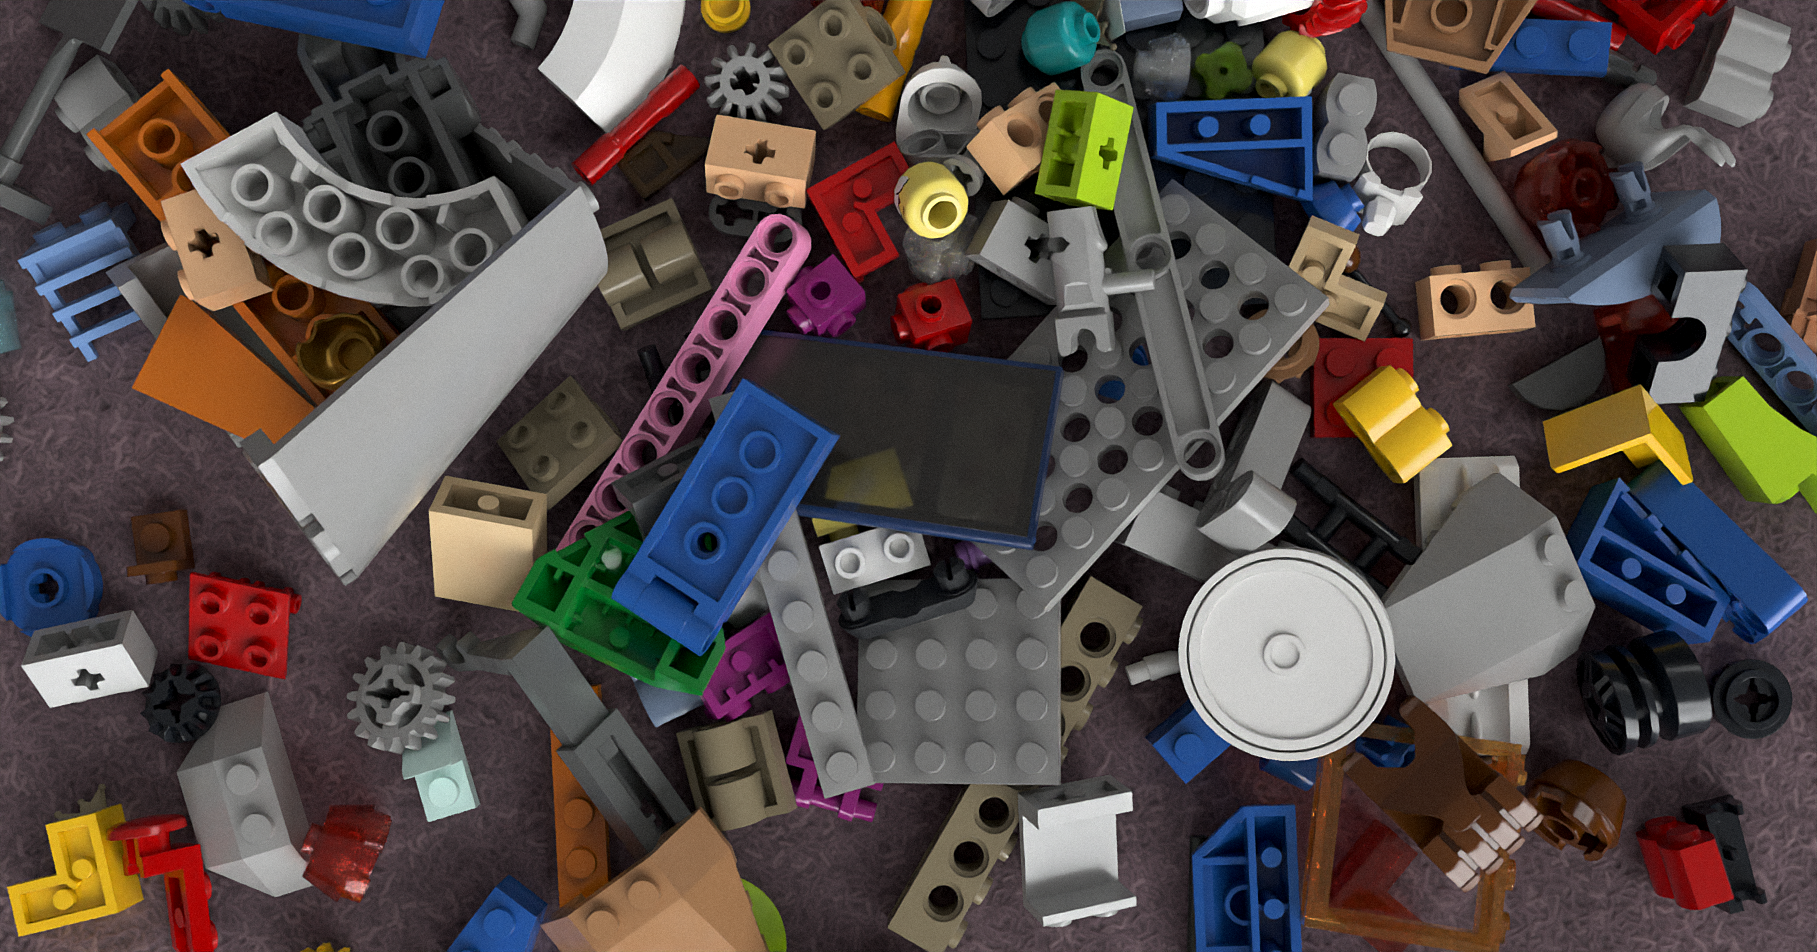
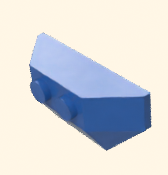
(1248, 883)

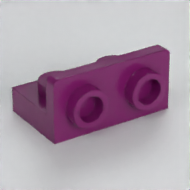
(748, 665)

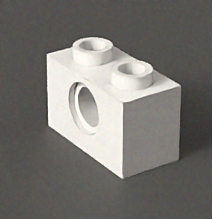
(872, 557)

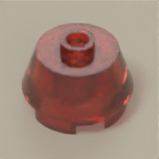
(1570, 178)
(345, 849)

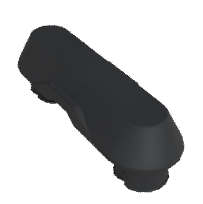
(945, 593)

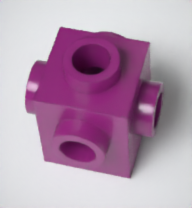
(825, 299)

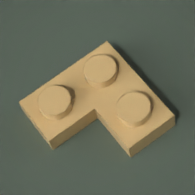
(1321, 261)

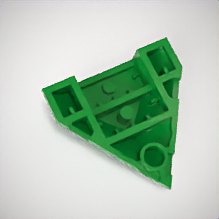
(573, 598)

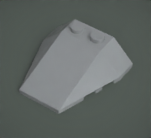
(1487, 597)

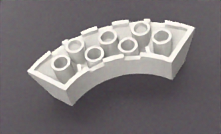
(613, 55)
(342, 235)

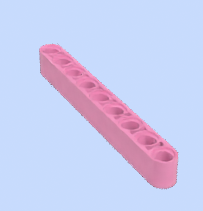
(703, 341)

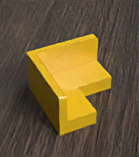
(1617, 423)
(86, 879)

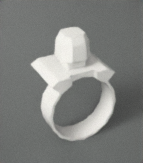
(1388, 205)

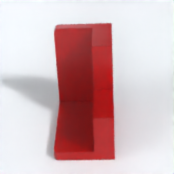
(849, 207)

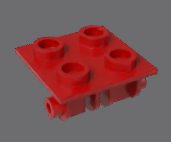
(240, 623)

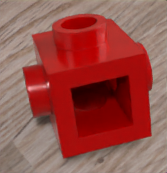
(931, 317)

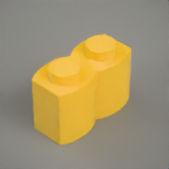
(1394, 423)

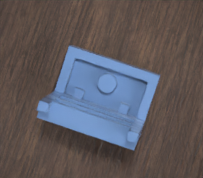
(75, 252)

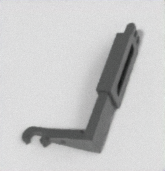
(594, 739)

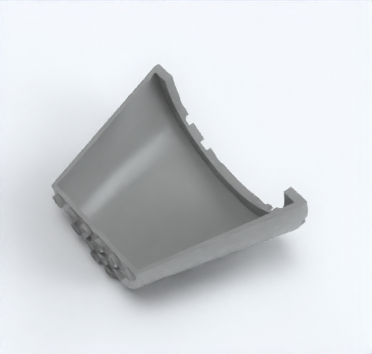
(410, 411)

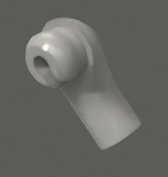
(529, 22)

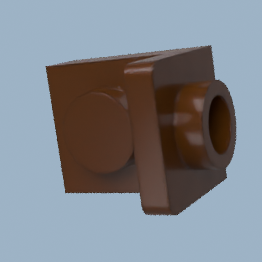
(161, 546)

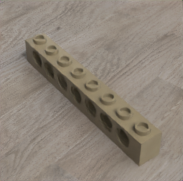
(938, 926)

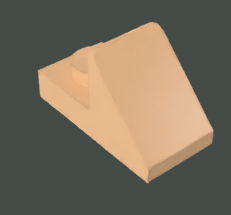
(1505, 117)

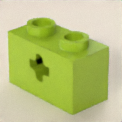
(1084, 149)

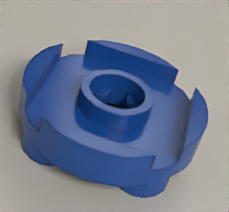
(70, 566)

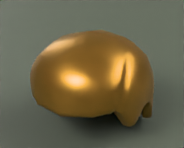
(339, 349)

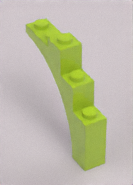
(1754, 443)

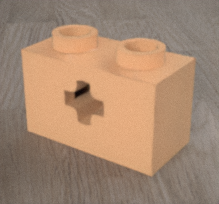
(760, 161)
(218, 280)

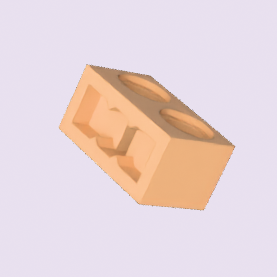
(1014, 139)
(1475, 310)

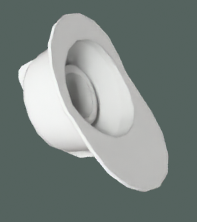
(938, 99)

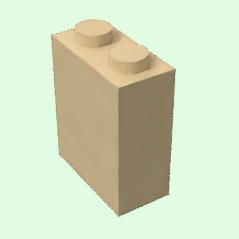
(485, 540)

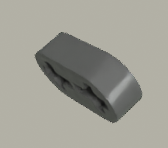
(743, 227)

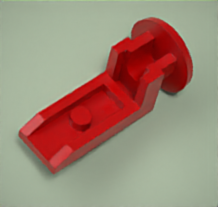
(187, 885)

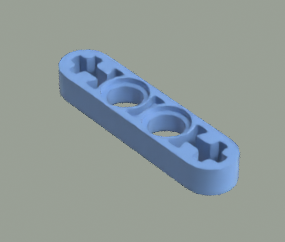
(1775, 365)

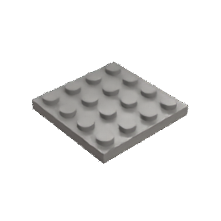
(965, 692)

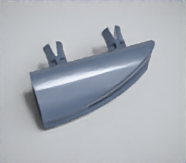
(1623, 255)

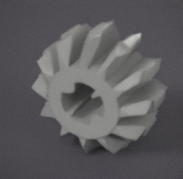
(757, 70)

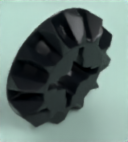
(196, 715)
(1764, 716)

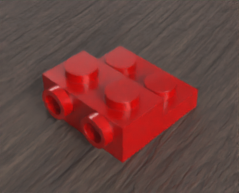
(1661, 21)

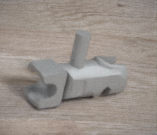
(1084, 282)

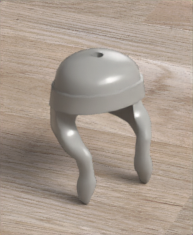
(1633, 131)

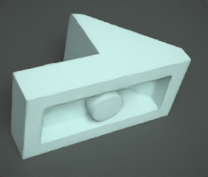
(441, 772)

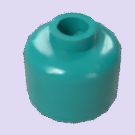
(1059, 38)

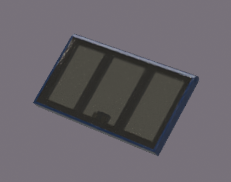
(923, 434)

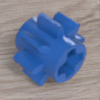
(1384, 752)

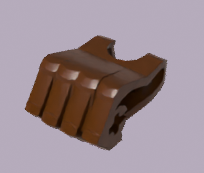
(1447, 799)

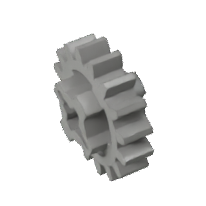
(400, 698)

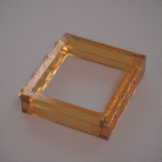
(1489, 918)

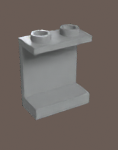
(1072, 850)

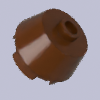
(1578, 808)

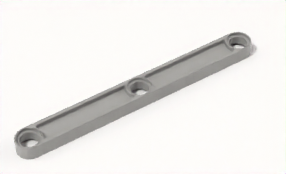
(1165, 309)

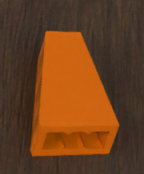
(219, 377)

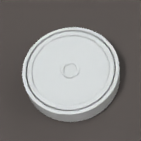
(1287, 653)

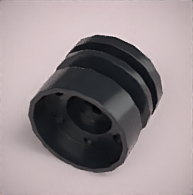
(1644, 692)

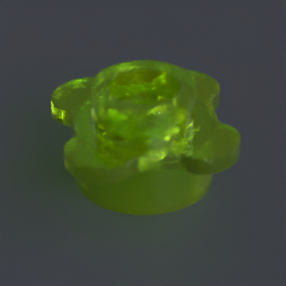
(1230, 57)

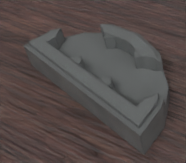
(1564, 380)

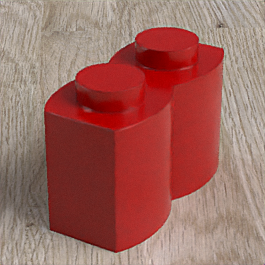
(1684, 863)

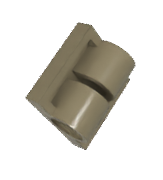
(838, 58)
(651, 265)
(560, 441)
(737, 770)

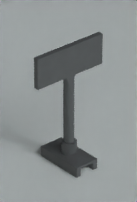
(80, 21)

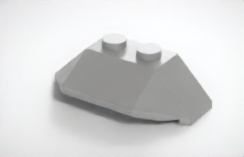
(246, 799)

